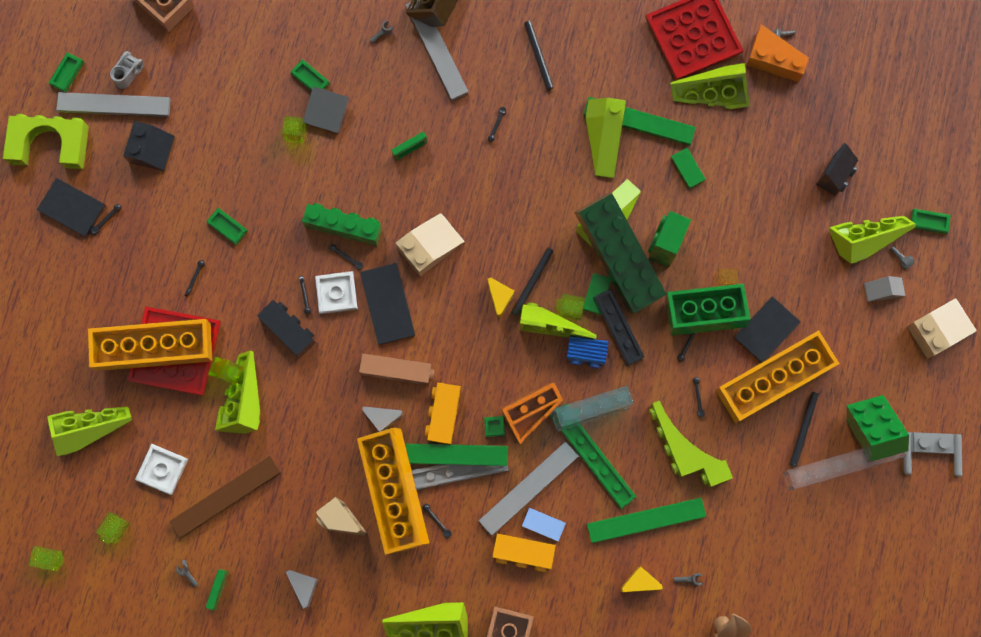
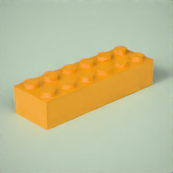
(150, 345)
(777, 377)
(393, 491)

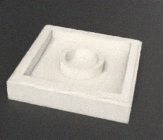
(336, 292)
(161, 469)

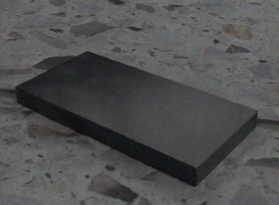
(387, 304)

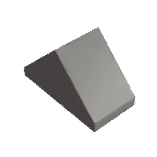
(884, 288)
(381, 417)
(303, 586)

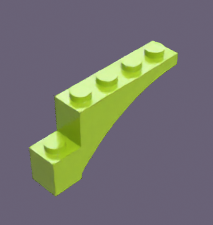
(686, 456)

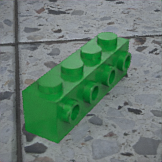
(342, 224)

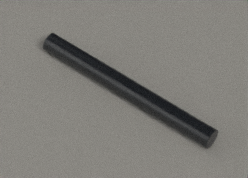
(538, 54)
(532, 281)
(804, 429)

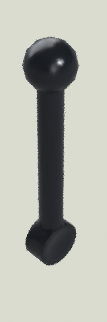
(502, 111)
(95, 230)
(201, 263)
(359, 265)
(307, 310)
(680, 357)
(700, 413)
(426, 507)

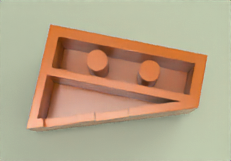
(776, 56)
(529, 411)

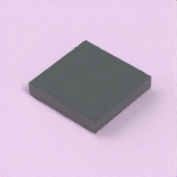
(326, 109)

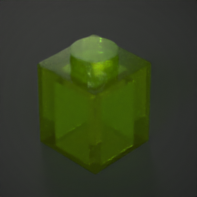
(294, 129)
(570, 306)
(225, 370)
(112, 528)
(46, 558)

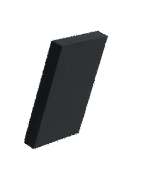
(71, 207)
(767, 330)

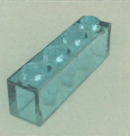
(592, 408)

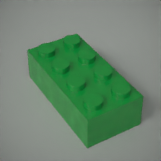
(707, 309)

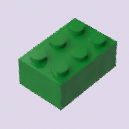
(668, 238)
(877, 428)

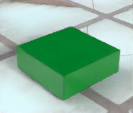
(494, 426)

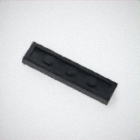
(618, 327)

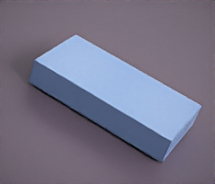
(543, 524)

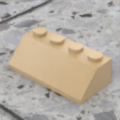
(339, 518)

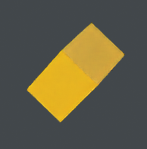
(500, 295)
(640, 581)

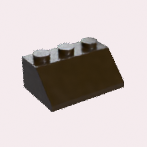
(431, 12)

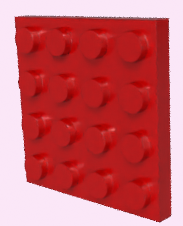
(693, 35)
(184, 378)

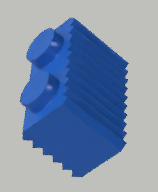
(587, 352)

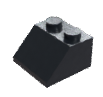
(148, 146)
(838, 170)

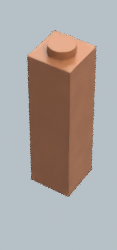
(396, 369)

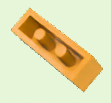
(443, 413)
(523, 552)

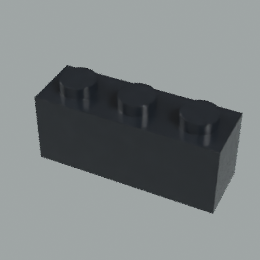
(287, 328)

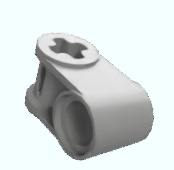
(126, 66)

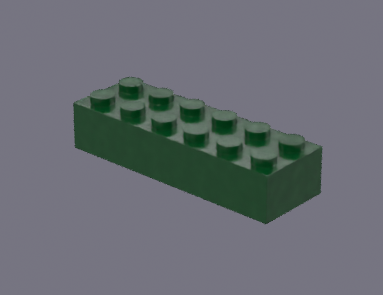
(620, 253)

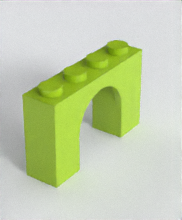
(24, 129)

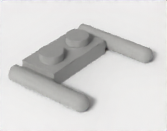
(934, 443)

